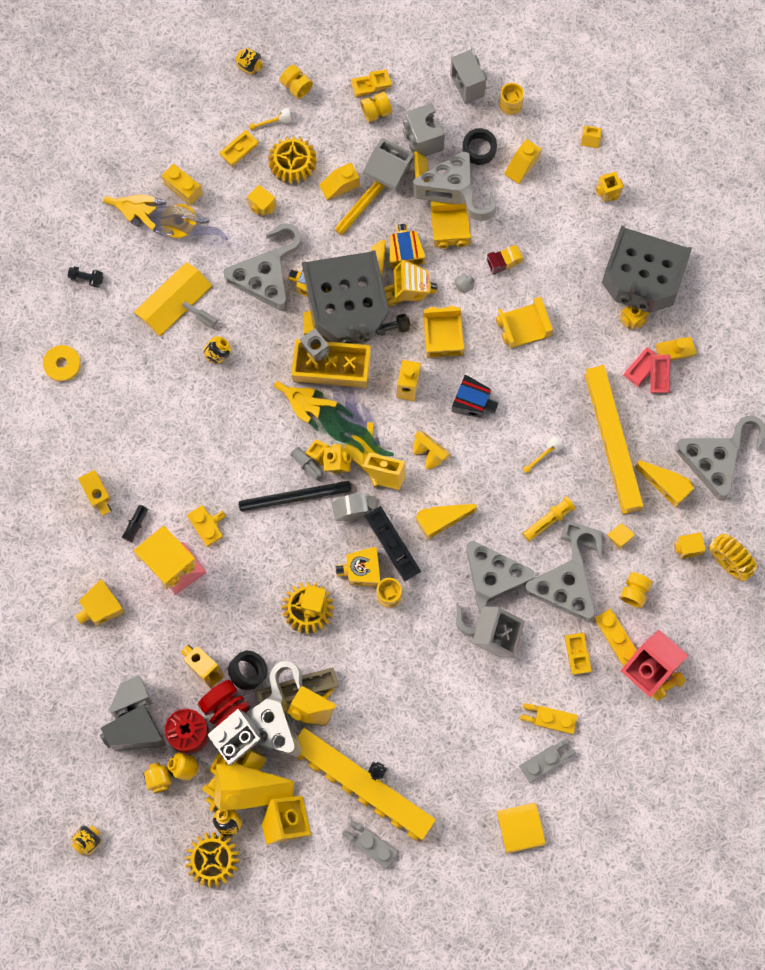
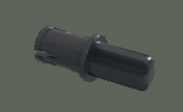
(135, 523)

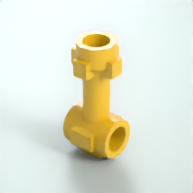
(677, 679)

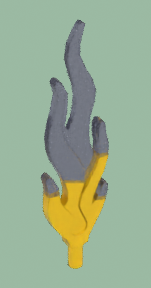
(154, 217)
(357, 457)

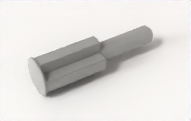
(202, 315)

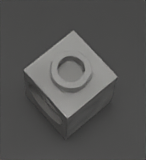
(312, 338)

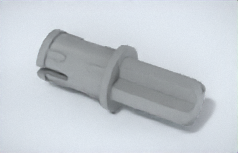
(306, 463)

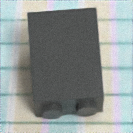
(132, 731)

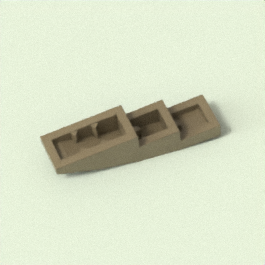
(315, 682)

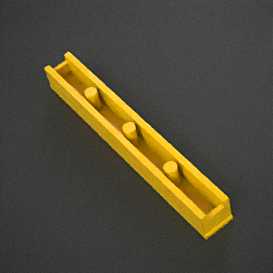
(613, 439)

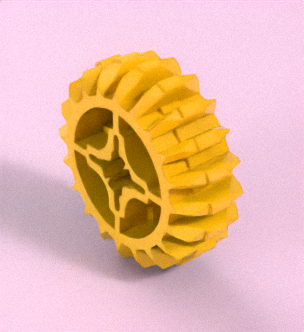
(306, 161)
(733, 557)
(289, 607)
(206, 867)

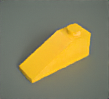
(668, 483)
(439, 518)

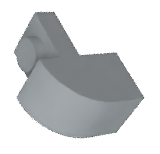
(353, 506)

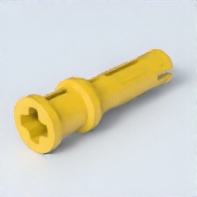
(556, 514)

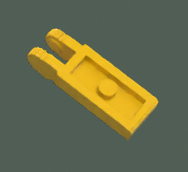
(550, 718)

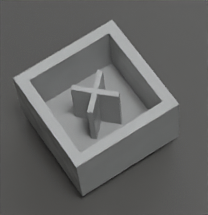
(468, 76)
(498, 632)

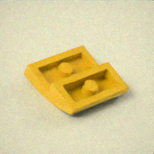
(521, 828)

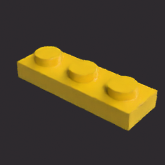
(615, 636)

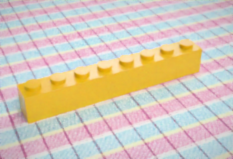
(359, 782)

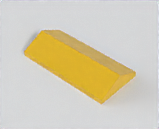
(165, 304)

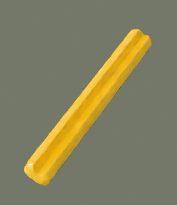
(359, 207)

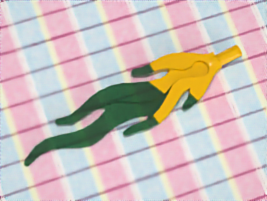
(325, 410)

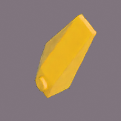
(247, 787)

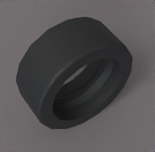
(484, 134)
(256, 661)

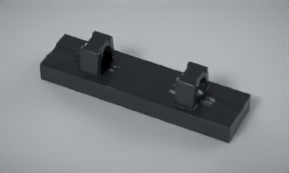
(392, 543)

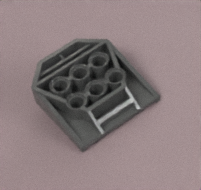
(346, 270)
(645, 270)

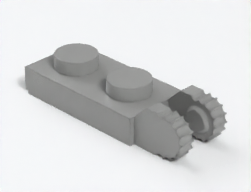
(545, 761)
(371, 845)

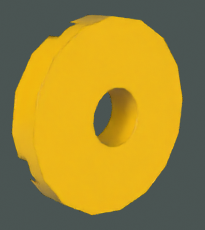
(65, 373)

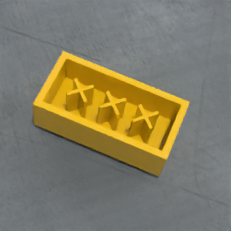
(343, 366)

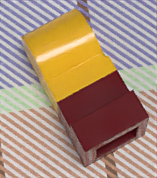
(504, 259)

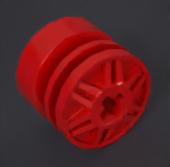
(221, 702)
(190, 742)

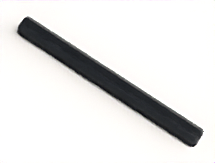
(294, 496)

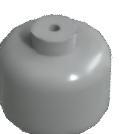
(464, 283)

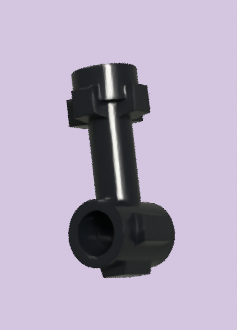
(94, 279)
(402, 322)
(377, 770)

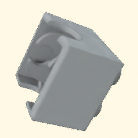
(422, 132)

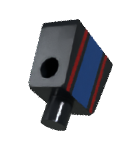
(473, 398)

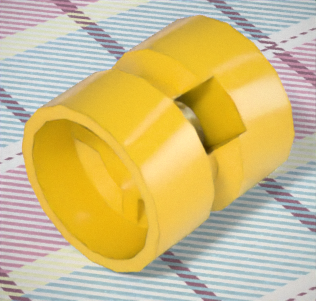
(294, 80)
(511, 98)
(376, 107)
(637, 587)
(389, 592)

